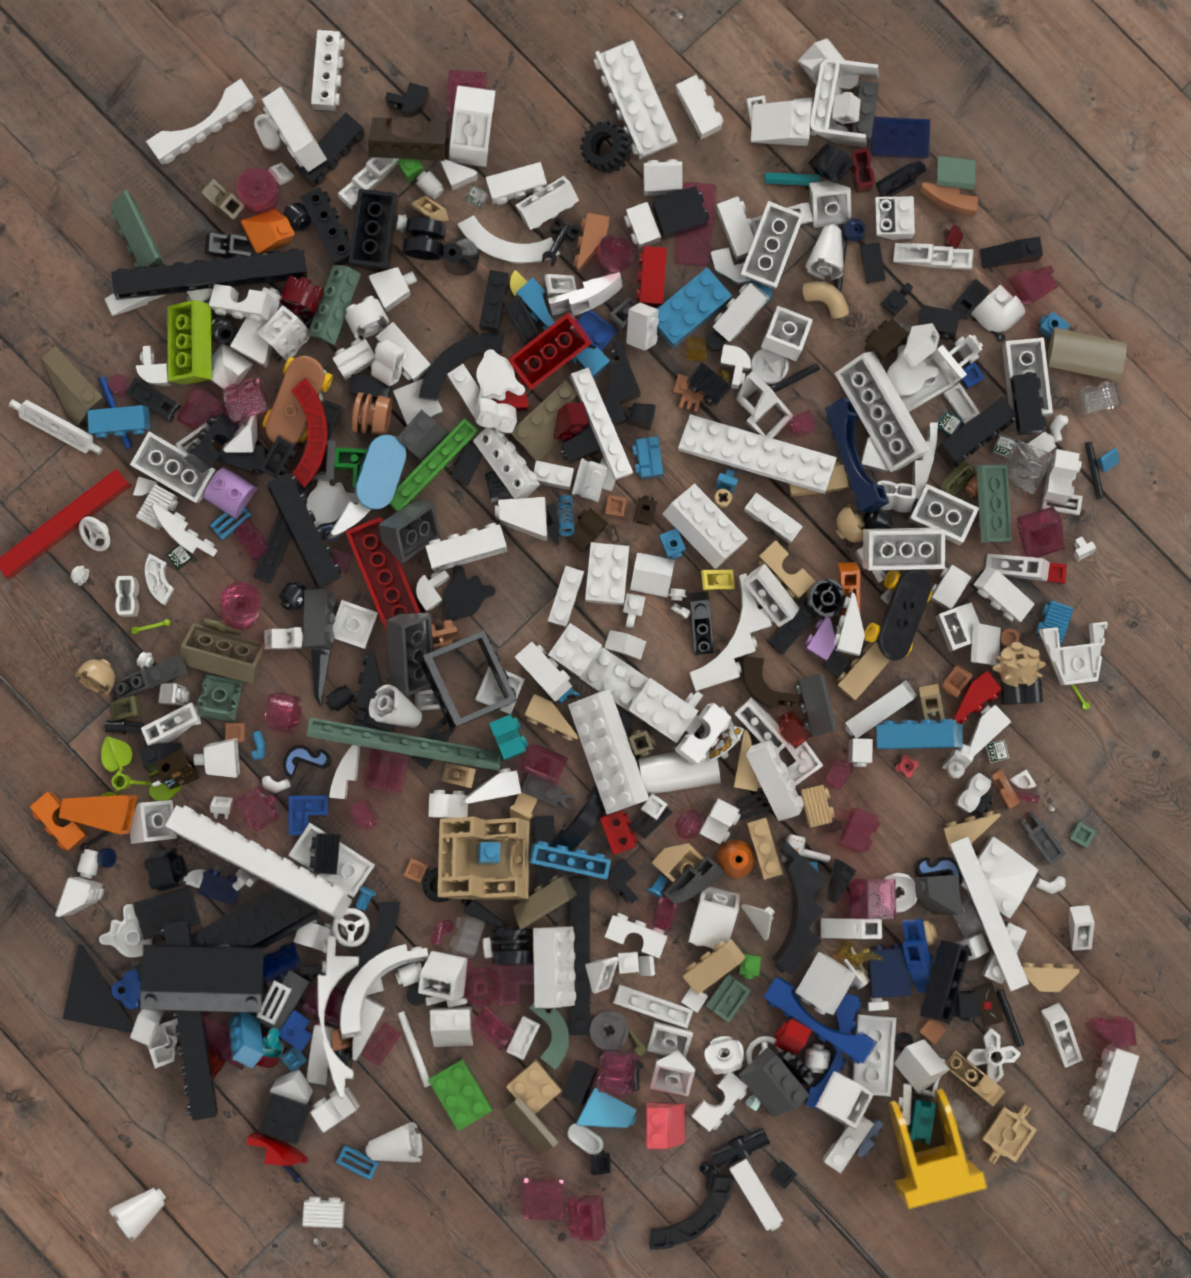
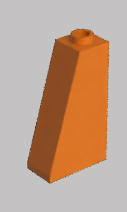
(101, 812)

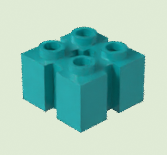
(508, 737)

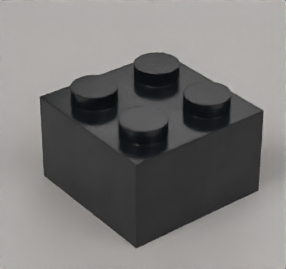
(285, 1118)

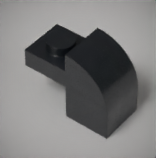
(412, 103)
(619, 876)

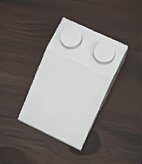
(781, 123)

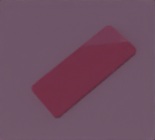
(695, 246)

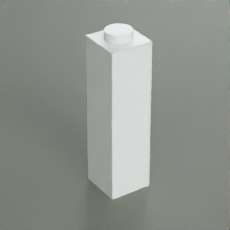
(756, 1194)

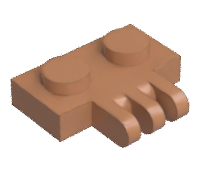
(681, 388)

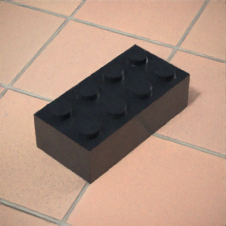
(979, 429)

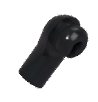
(709, 1171)

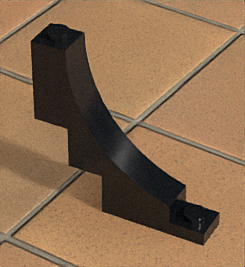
(621, 390)
(804, 883)

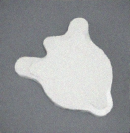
(497, 377)
(909, 379)
(328, 501)
(126, 935)

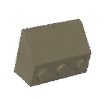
(543, 900)

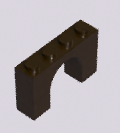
(426, 147)

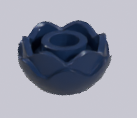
(851, 234)

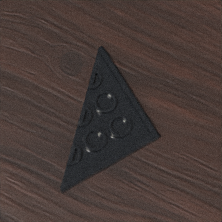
(91, 997)

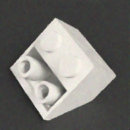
(662, 177)
(895, 217)
(957, 626)
(443, 976)
(844, 1100)

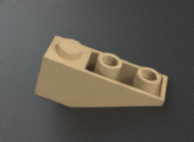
(546, 713)
(969, 828)
(974, 1078)

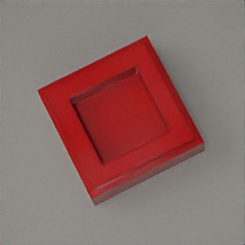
(1057, 573)

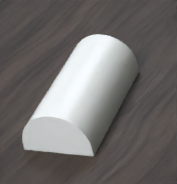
(168, 466)
(673, 772)

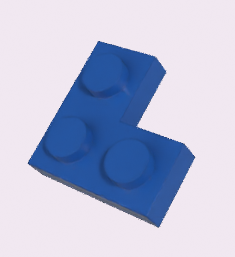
(303, 805)

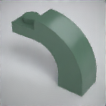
(559, 1042)

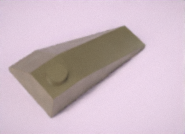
(72, 387)

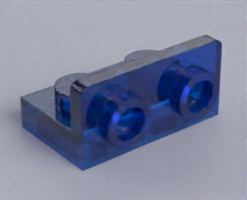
(219, 887)

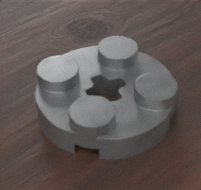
(614, 1040)

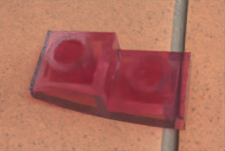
(251, 538)

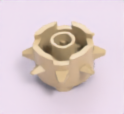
(1019, 665)

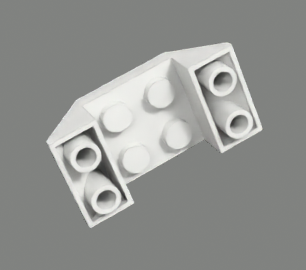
(471, 126)

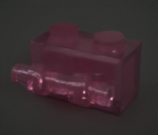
(587, 1217)

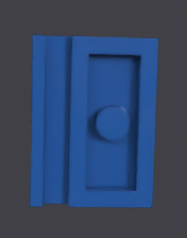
(598, 329)

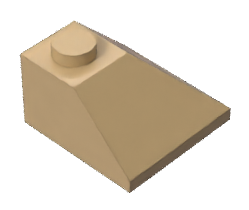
(676, 860)

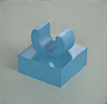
(726, 481)
(294, 1058)

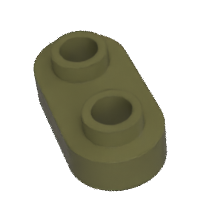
(958, 479)

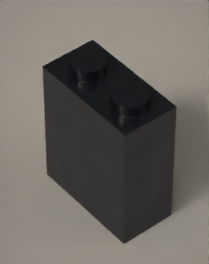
(680, 212)

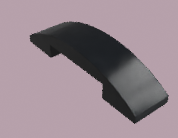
(582, 823)

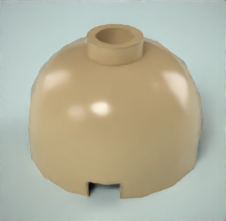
(850, 524)
(97, 675)

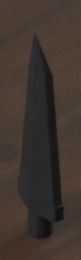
(320, 662)

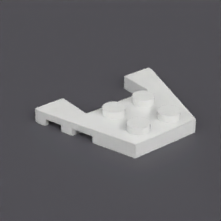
(1076, 662)

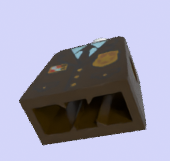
(175, 770)

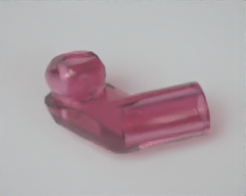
(441, 929)

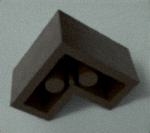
(885, 339)

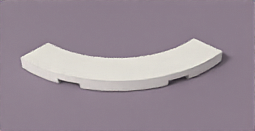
(502, 249)

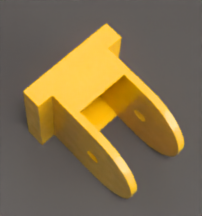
(936, 1171)

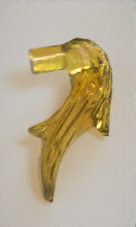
(856, 959)

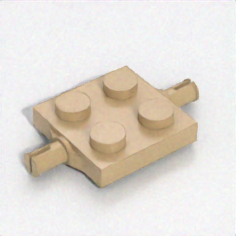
(1009, 1134)

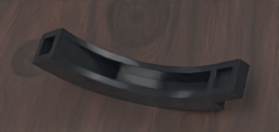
(380, 938)

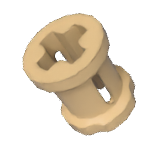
(722, 492)

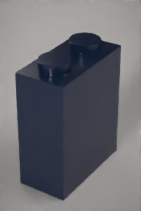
(891, 975)

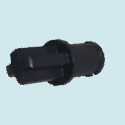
(123, 726)

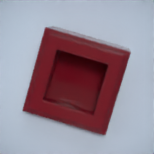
(954, 237)

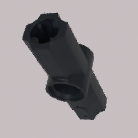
(740, 1147)

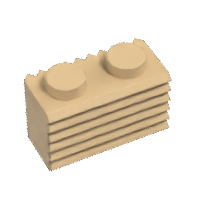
(816, 806)

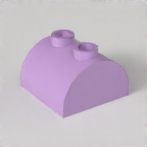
(229, 492)

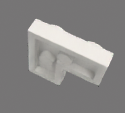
(805, 763)

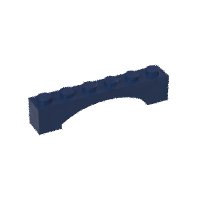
(842, 420)

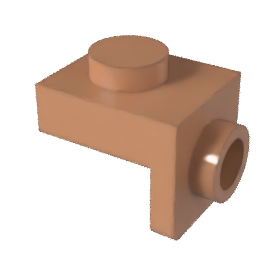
(956, 680)

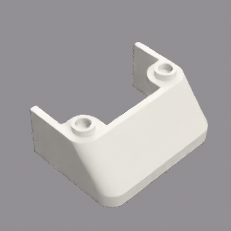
(832, 78)

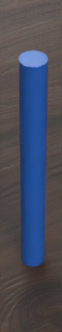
(111, 403)

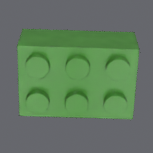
(460, 1094)

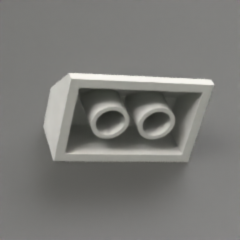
(78, 895)

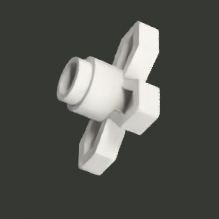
(983, 1056)

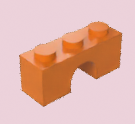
(46, 810)

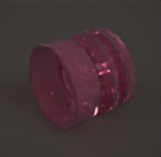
(258, 201)
(242, 596)

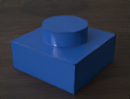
(973, 375)

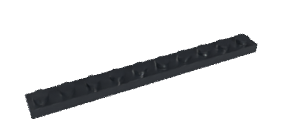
(280, 535)

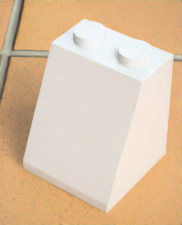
(524, 515)
(714, 917)
(451, 1026)

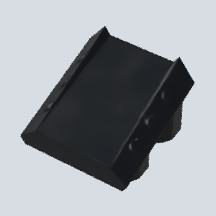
(840, 878)

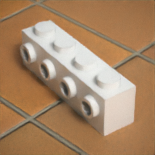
(326, 70)
(506, 462)
(775, 780)

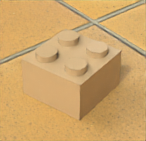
(534, 1086)

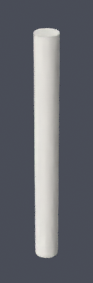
(414, 1048)

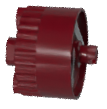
(301, 296)

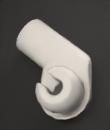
(1052, 887)

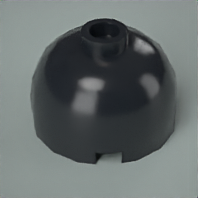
(825, 598)

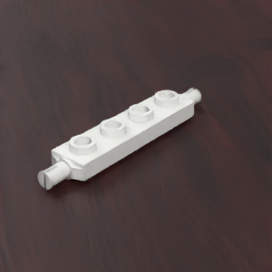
(55, 426)

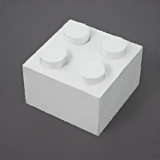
(786, 333)

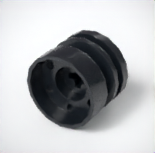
(511, 946)

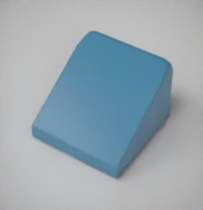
(1108, 460)

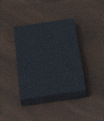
(164, 908)

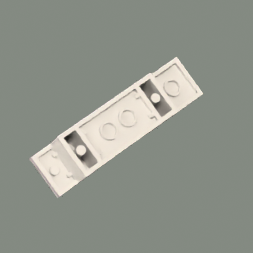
(629, 688)

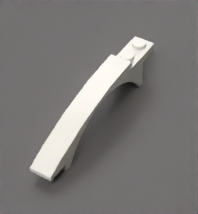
(335, 969)

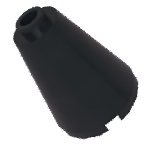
(460, 256)

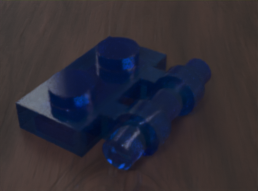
(280, 962)

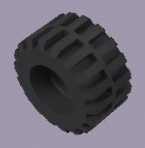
(595, 138)

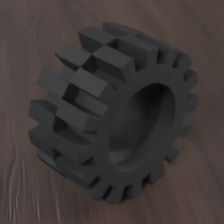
(428, 888)

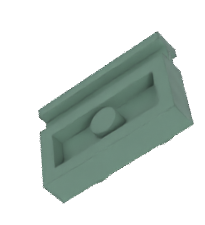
(728, 998)

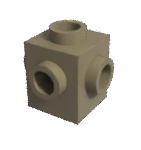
(648, 743)

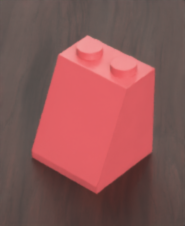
(665, 1125)

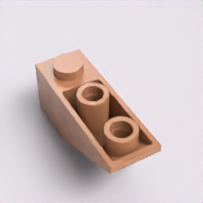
(594, 228)

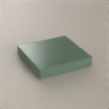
(955, 172)

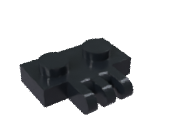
(796, 1067)

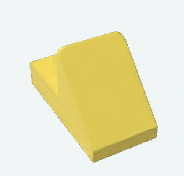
(717, 580)

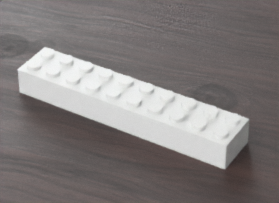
(260, 863)

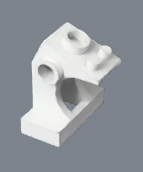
(968, 350)

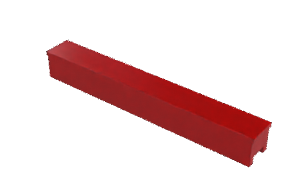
(63, 523)

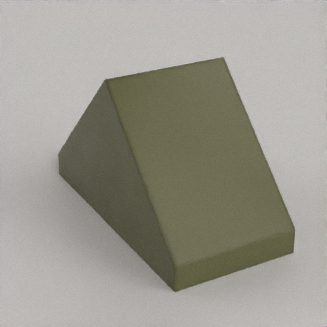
(126, 708)

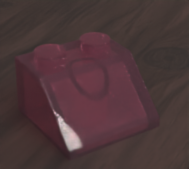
(1041, 532)
(873, 899)
(543, 1199)

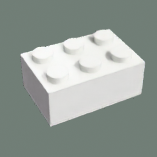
(943, 511)
(607, 574)

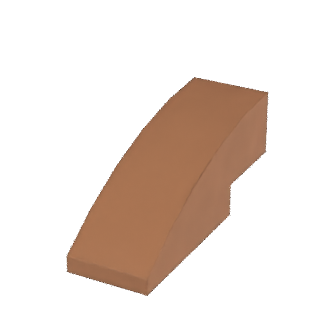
(950, 198)

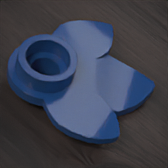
(132, 986)

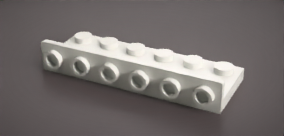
(635, 99)

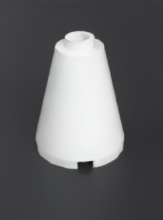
(827, 254)
(394, 708)
(397, 1145)
(137, 1212)

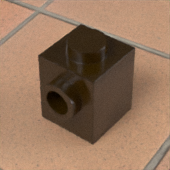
(645, 510)

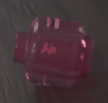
(689, 824)

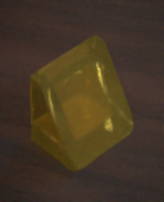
(696, 349)

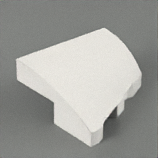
(163, 1044)

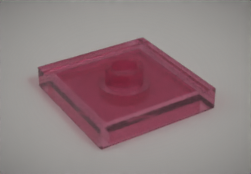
(493, 1028)

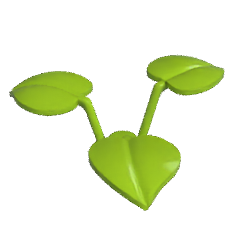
(118, 753)

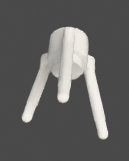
(861, 978)

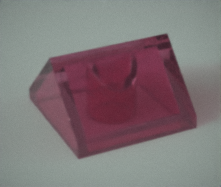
(544, 764)
(333, 1005)

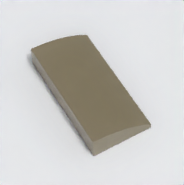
(1086, 354)

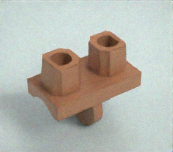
(445, 636)

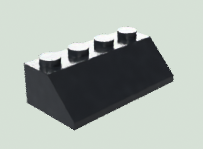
(373, 230)

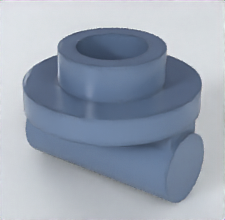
(326, 531)

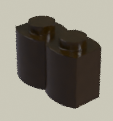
(586, 530)

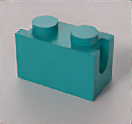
(921, 1120)

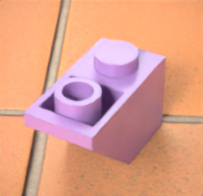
(822, 642)

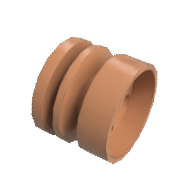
(371, 414)

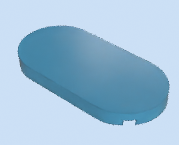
(380, 472)

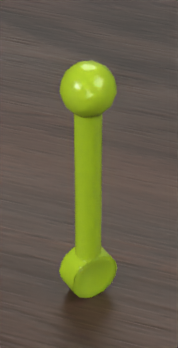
(134, 630)
(1085, 705)

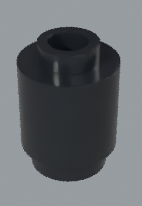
(339, 698)

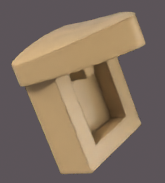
(523, 807)

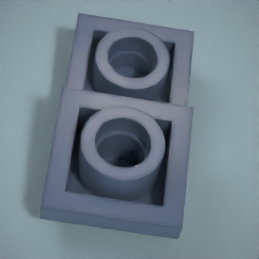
(866, 1146)

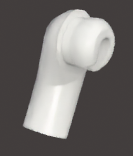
(1057, 425)
(273, 786)

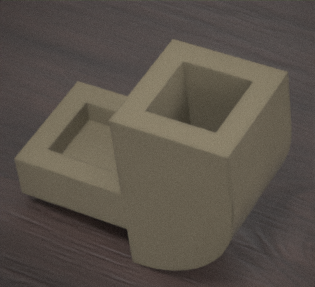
(221, 199)

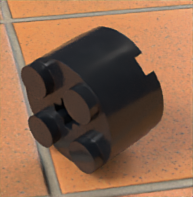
(166, 869)

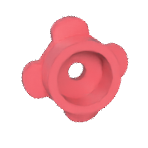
(901, 766)

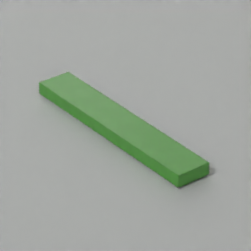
(433, 464)

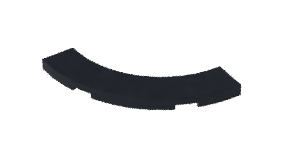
(453, 357)
(699, 1221)

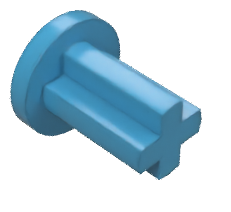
(658, 886)
(364, 897)

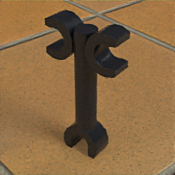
(562, 231)

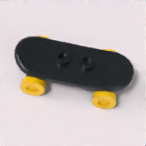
(903, 613)

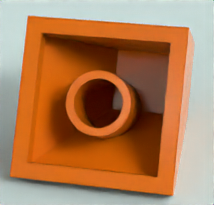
(268, 231)

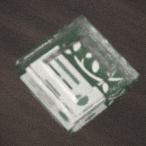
(476, 196)

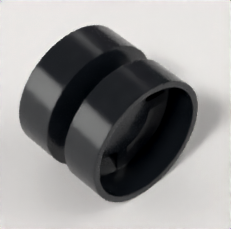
(424, 238)

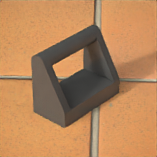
(330, 463)

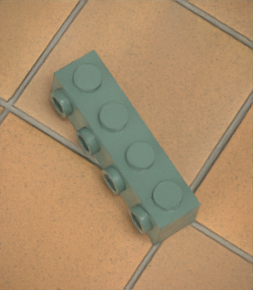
(333, 304)

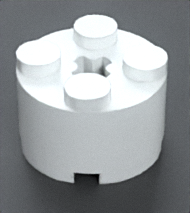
(366, 317)

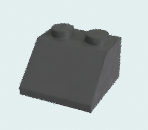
(422, 435)

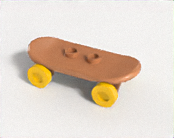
(287, 415)

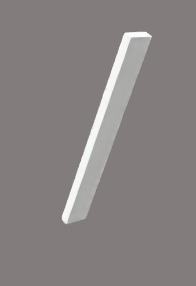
(989, 914)

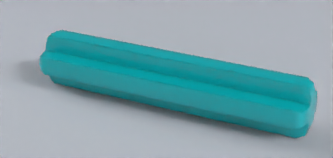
(791, 178)

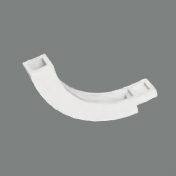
(367, 977)

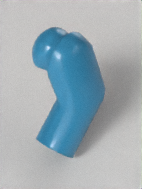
(260, 746)

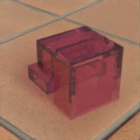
(1033, 285)

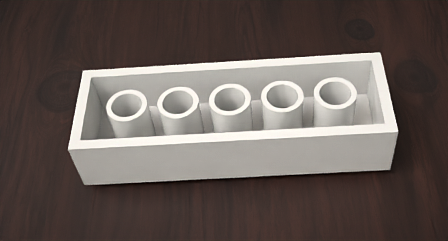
(882, 411)
(608, 751)

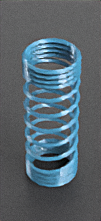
(565, 525)

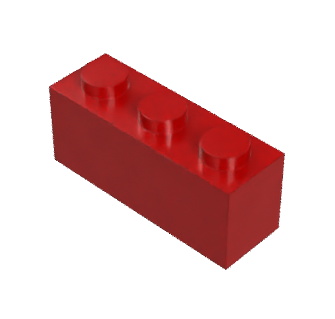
(652, 276)

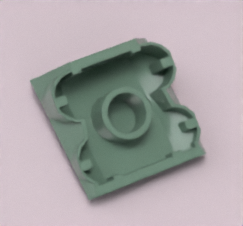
(219, 698)

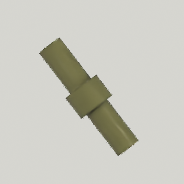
(220, 626)

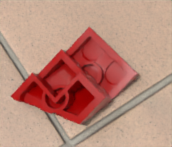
(277, 1151)

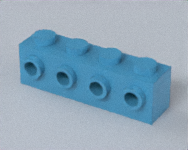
(569, 861)

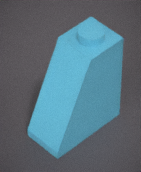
(606, 1112)

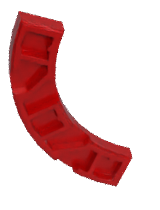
(316, 434)

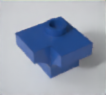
(296, 1031)

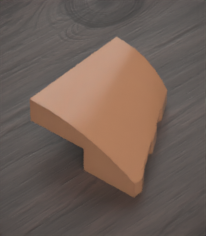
(1005, 789)

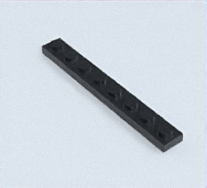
(581, 927)

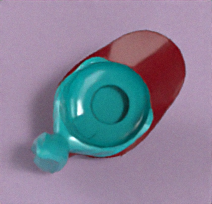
(272, 1047)

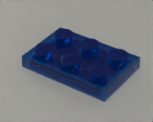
(900, 137)

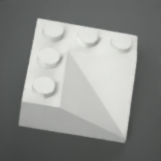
(1006, 875)

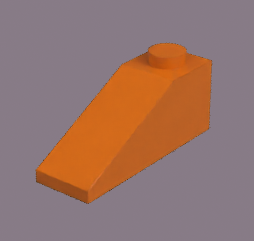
(849, 577)

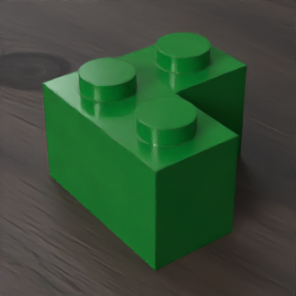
(350, 460)

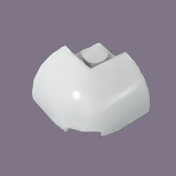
(999, 311)

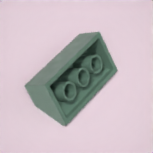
(135, 231)

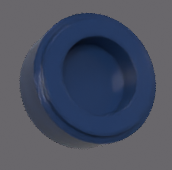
(106, 857)

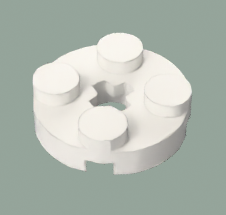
(907, 885)
(727, 1064)

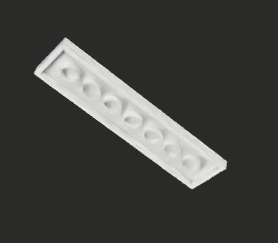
(757, 454)

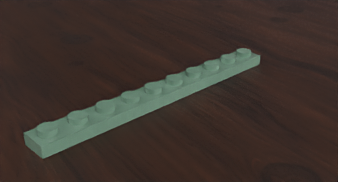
(404, 744)

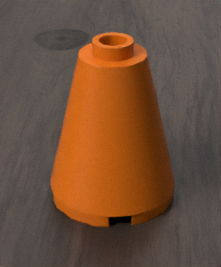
(727, 854)

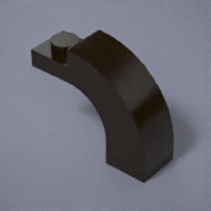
(755, 684)

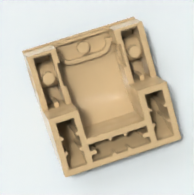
(457, 866)

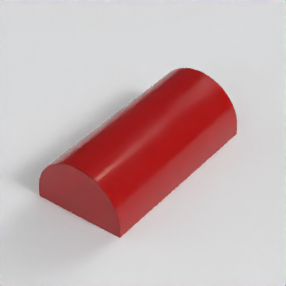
(550, 350)

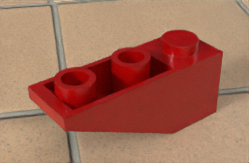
(977, 692)

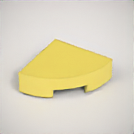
(516, 282)

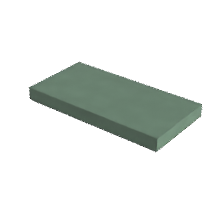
(994, 503)

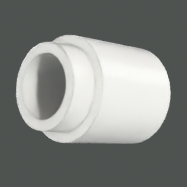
(429, 185)
(88, 863)
(409, 974)

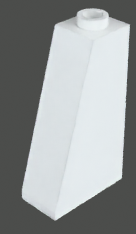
(247, 340)
(880, 709)

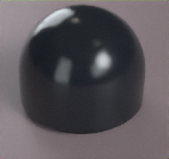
(902, 1037)

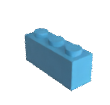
(118, 421)
(246, 1038)

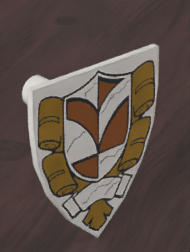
(725, 742)

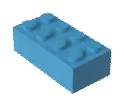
(691, 307)
(919, 736)

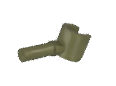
(641, 1048)

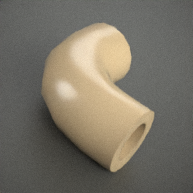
(829, 295)

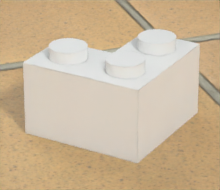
(1059, 476)
(719, 820)

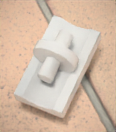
(958, 761)

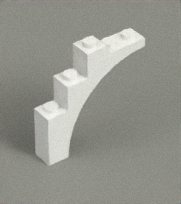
(724, 667)

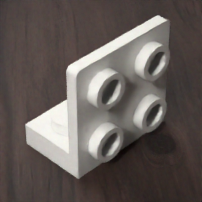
(285, 333)

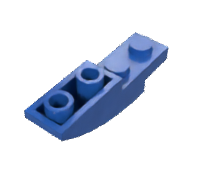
(917, 953)

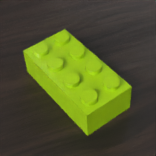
(189, 342)

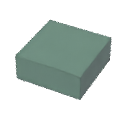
(1082, 835)

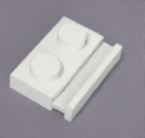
(590, 480)

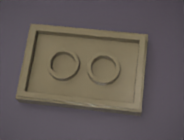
(530, 1126)

